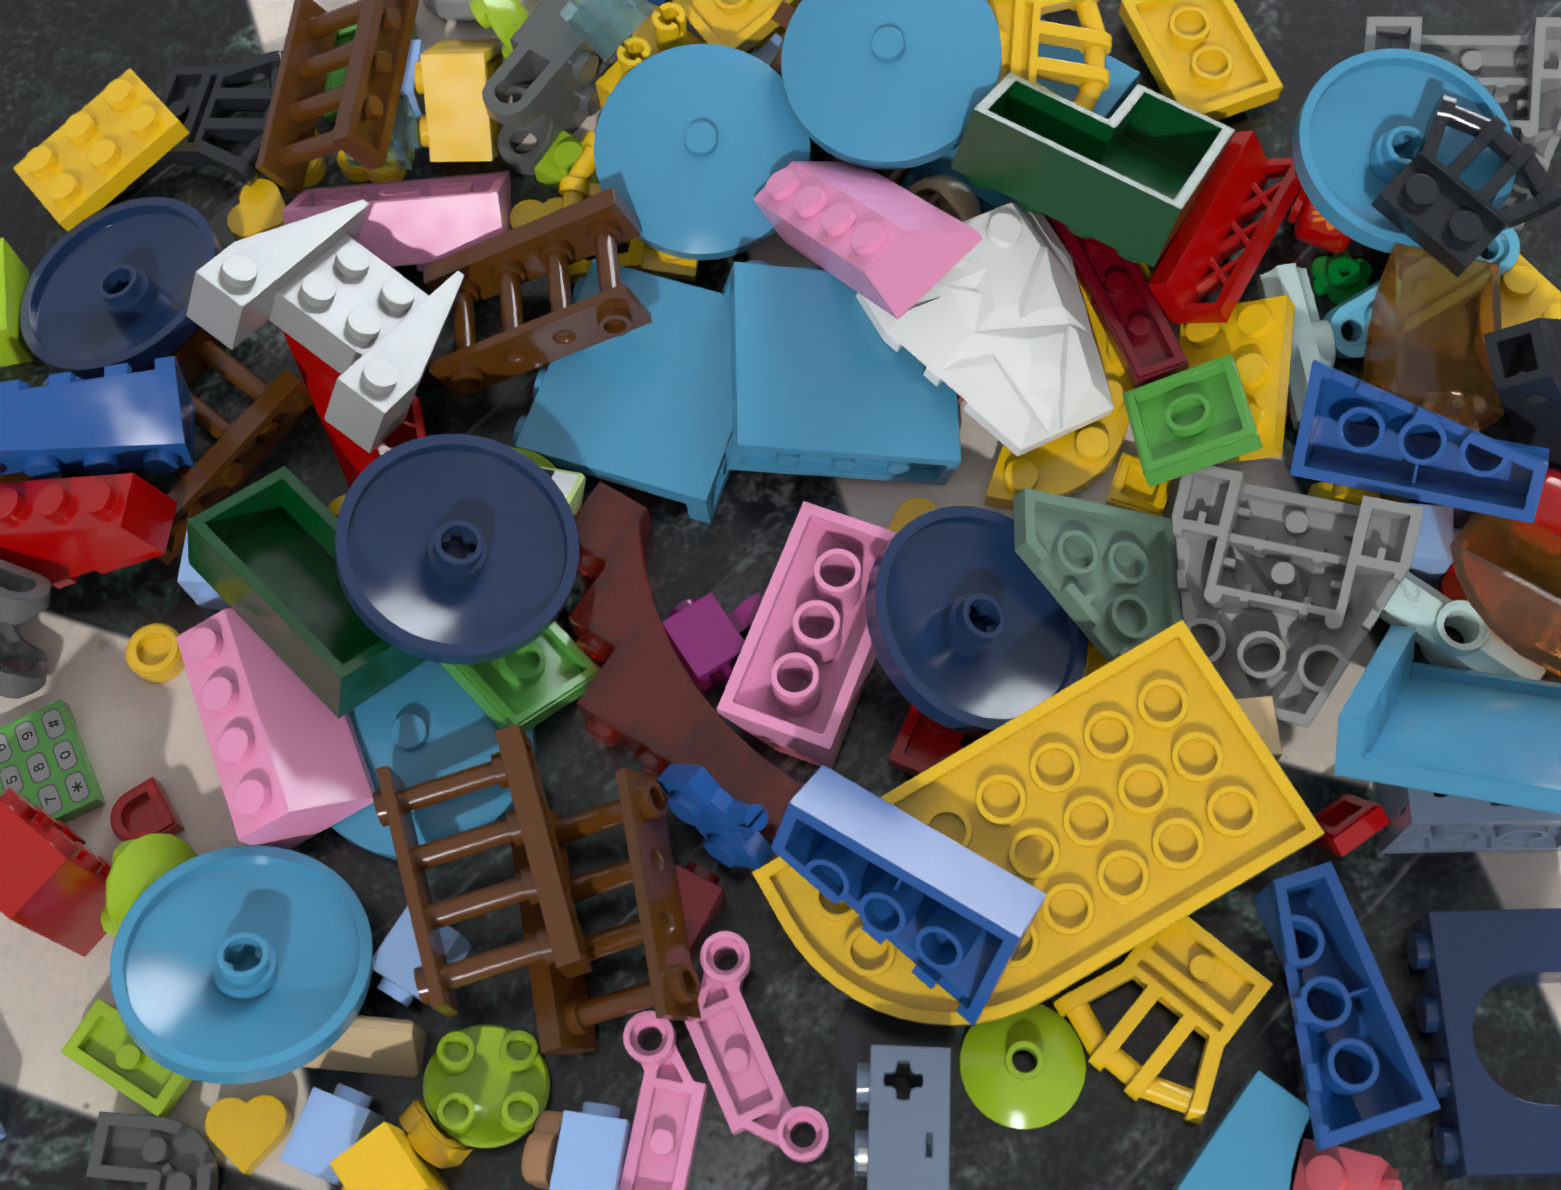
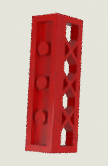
(1215, 233)

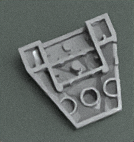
(1515, 70)
(1285, 582)

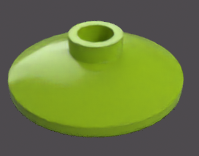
(1018, 1097)

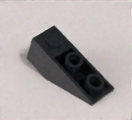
(1528, 381)

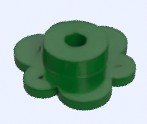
(1340, 277)

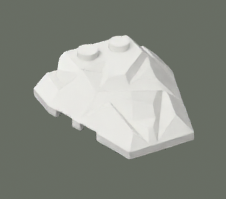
(1008, 333)

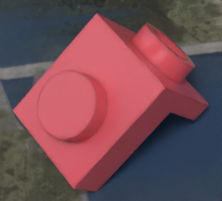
(1343, 1170)

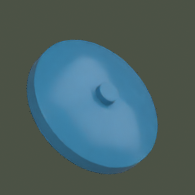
(889, 76)
(1368, 125)
(694, 144)
(423, 732)
(242, 964)

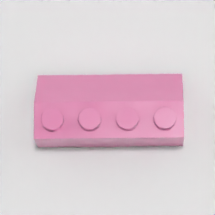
(418, 217)
(865, 230)
(809, 639)
(274, 743)

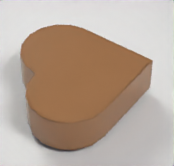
(541, 1149)

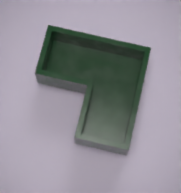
(1101, 177)
(276, 568)

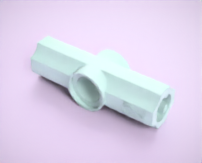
(1311, 336)
(1429, 611)

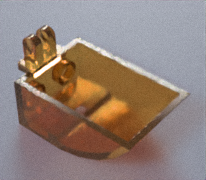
(1430, 338)
(1514, 583)

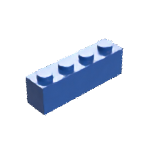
(98, 422)
(1396, 448)
(909, 886)
(1348, 1031)

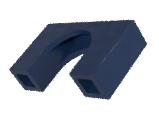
(1459, 958)

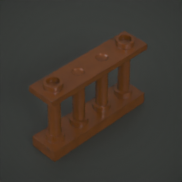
(364, 102)
(523, 255)
(240, 443)
(541, 882)
(562, 1004)

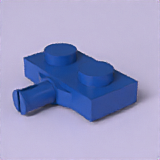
(724, 822)

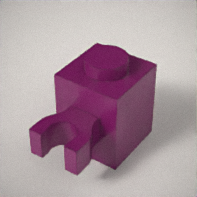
(708, 638)

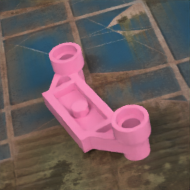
(738, 1060)
(666, 1111)

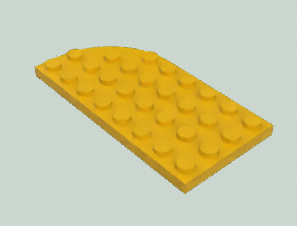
(1110, 798)

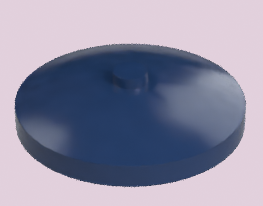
(118, 287)
(456, 548)
(968, 622)

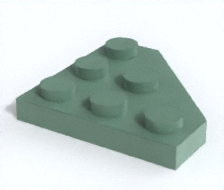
(1102, 566)

